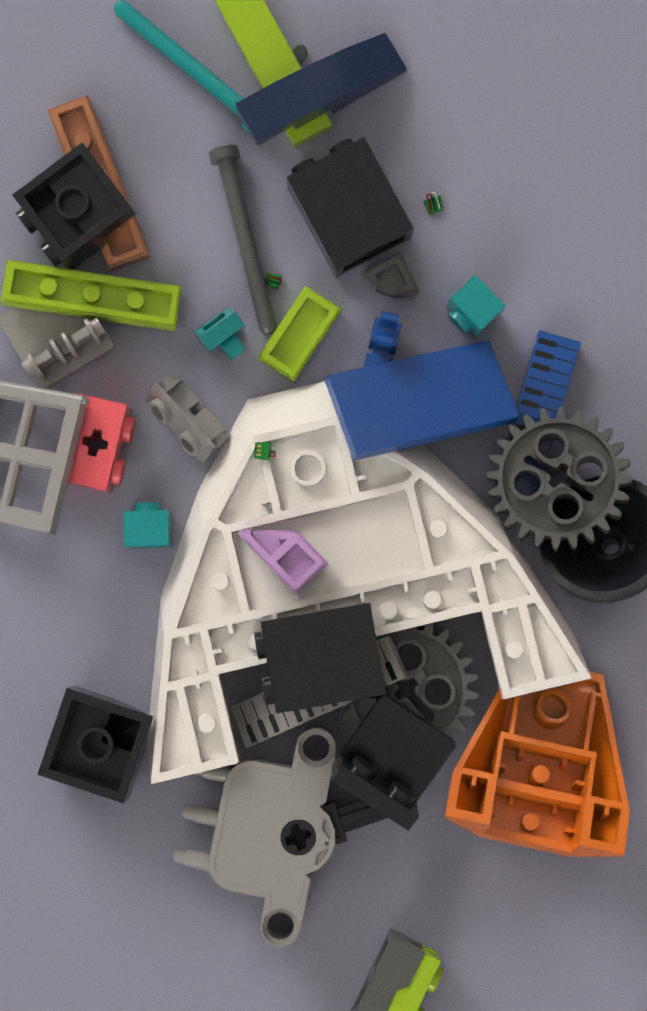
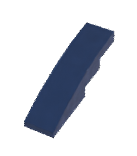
(320, 88)

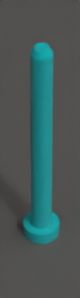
(178, 56)

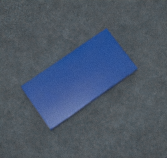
(421, 399)

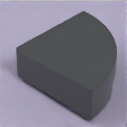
(391, 278)

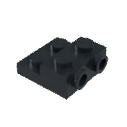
(72, 207)

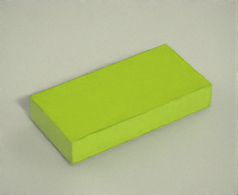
(299, 334)

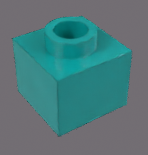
(474, 307)
(147, 526)

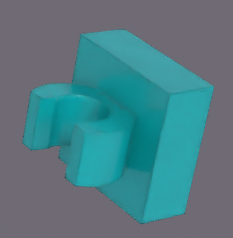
(221, 332)

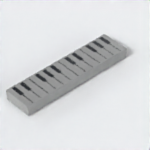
(261, 723)

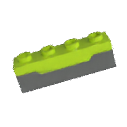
(399, 976)

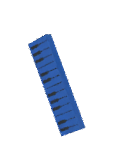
(544, 387)

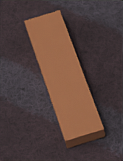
(77, 124)

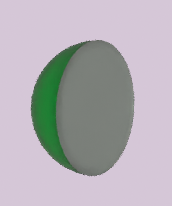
(300, 53)

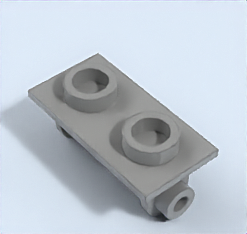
(171, 405)

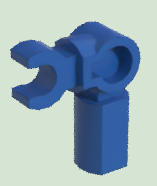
(383, 339)

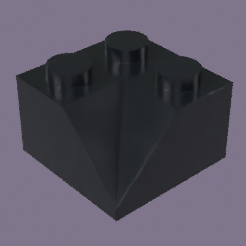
(96, 744)

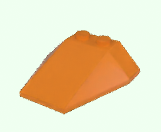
(545, 774)

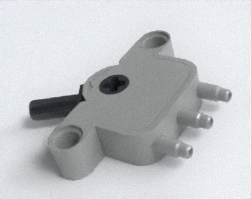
(253, 824)

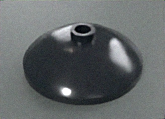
(591, 572)

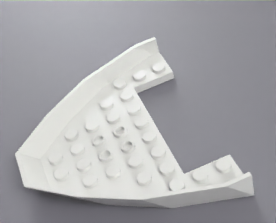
(393, 537)

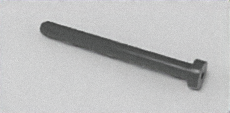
(225, 159)

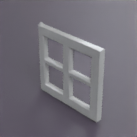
(58, 463)

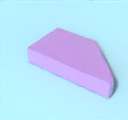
(286, 555)

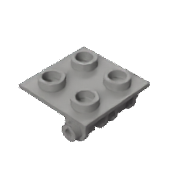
(53, 343)

